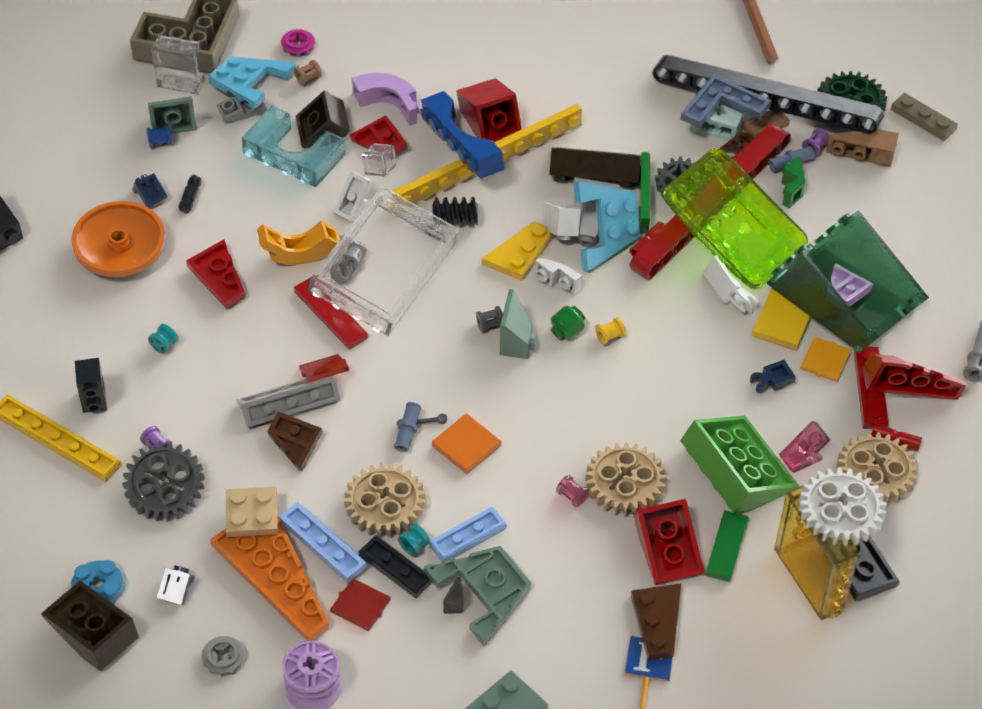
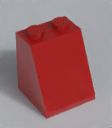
(490, 109)

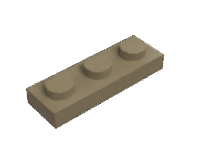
(924, 116)

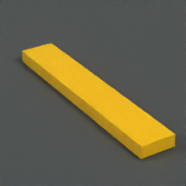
(58, 438)

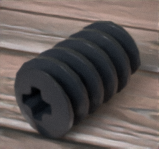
(456, 210)

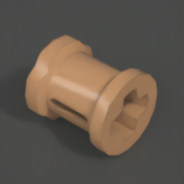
(307, 72)

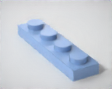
(322, 542)

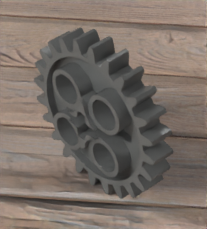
(153, 500)

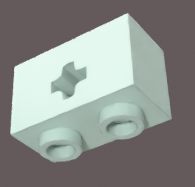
(722, 123)

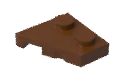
(294, 438)

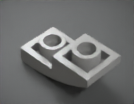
(236, 110)

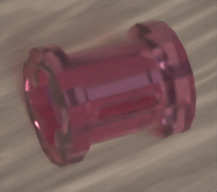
(572, 490)

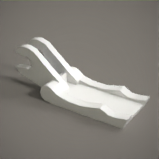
(727, 287)

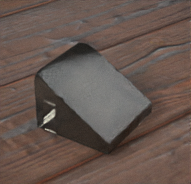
(454, 599)

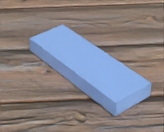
(467, 534)

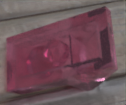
(805, 447)

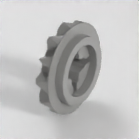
(222, 645)

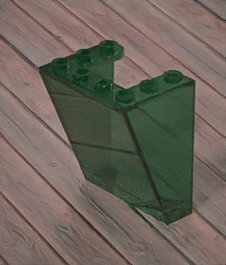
(862, 251)

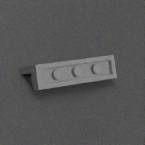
(288, 399)

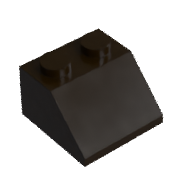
(322, 115)

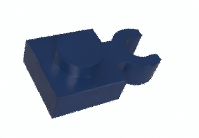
(775, 374)

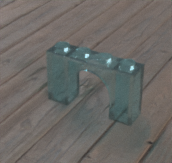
(307, 165)

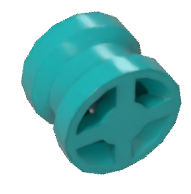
(163, 338)
(414, 540)

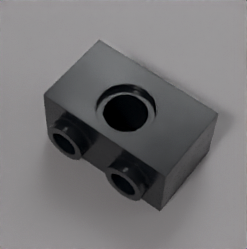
(90, 385)

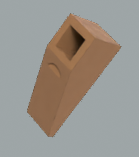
(872, 148)

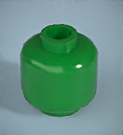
(567, 322)

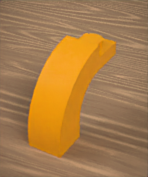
(299, 248)

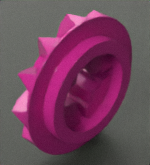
(290, 38)

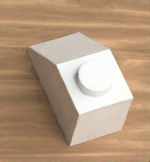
(562, 219)

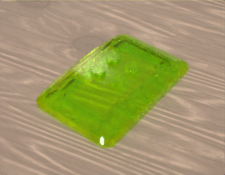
(734, 217)

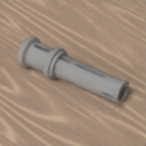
(975, 359)

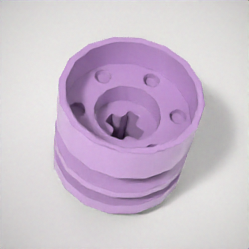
(311, 675)

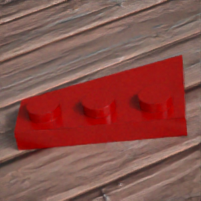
(218, 274)

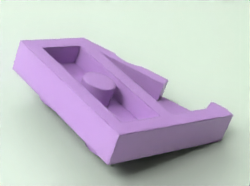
(849, 285)

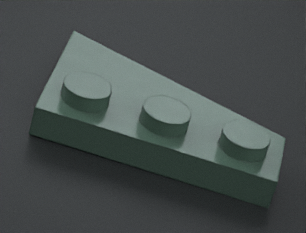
(509, 693)

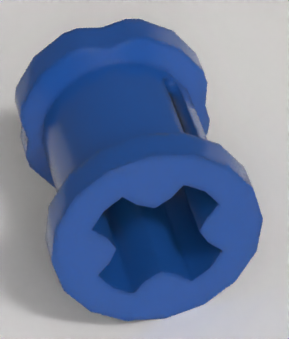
(159, 136)

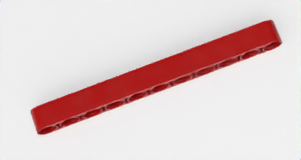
(676, 235)

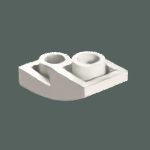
(554, 272)

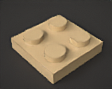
(251, 511)

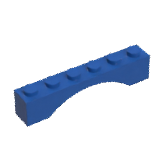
(479, 154)

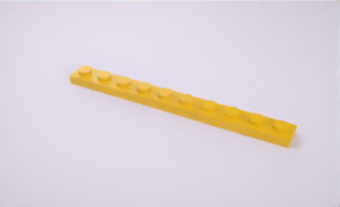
(511, 145)

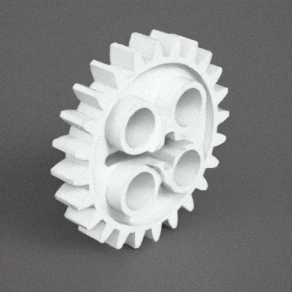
(842, 506)

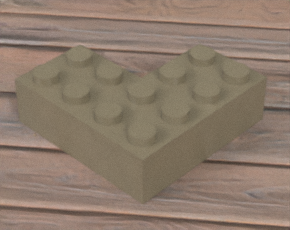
(205, 22)

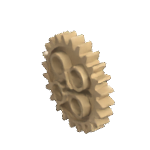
(880, 467)
(625, 478)
(384, 499)

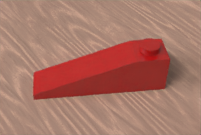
(903, 377)

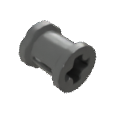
(482, 318)

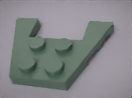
(492, 579)

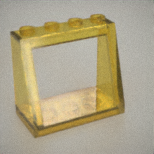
(811, 558)

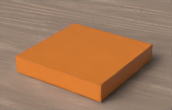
(466, 443)

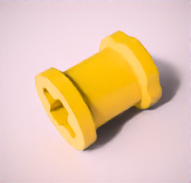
(610, 330)

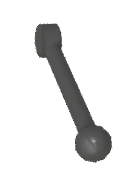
(442, 419)

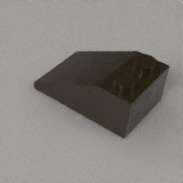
(91, 625)

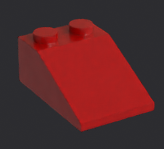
(668, 541)

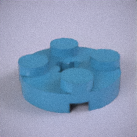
(104, 572)

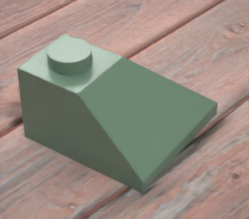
(176, 113)
(515, 329)

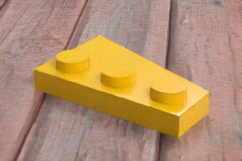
(519, 252)

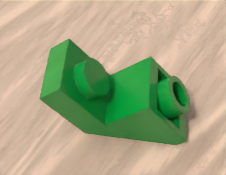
(794, 182)

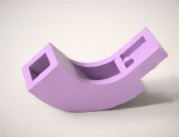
(389, 89)

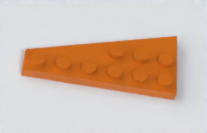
(277, 575)

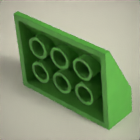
(737, 462)

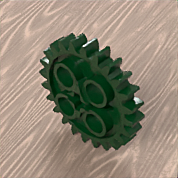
(855, 88)

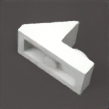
(353, 196)

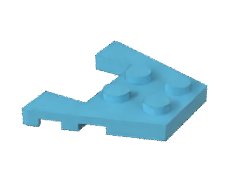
(241, 74)
(615, 217)

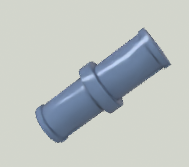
(778, 162)
(407, 426)

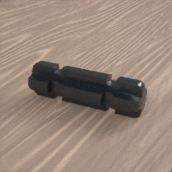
(190, 193)

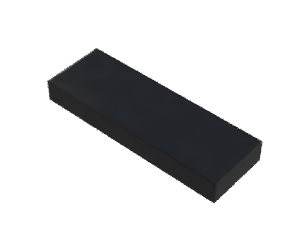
(395, 566)

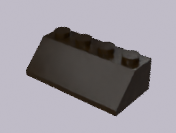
(595, 165)

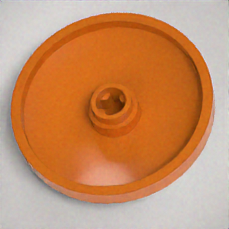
(118, 239)

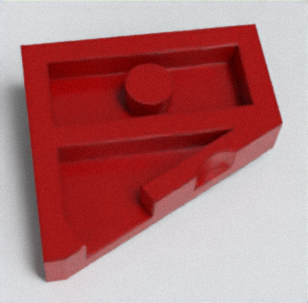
(379, 132)

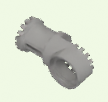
(350, 266)

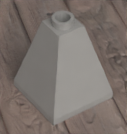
(588, 223)

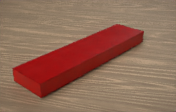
(337, 320)

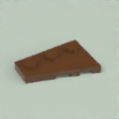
(657, 618)

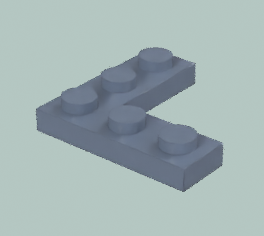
(718, 91)

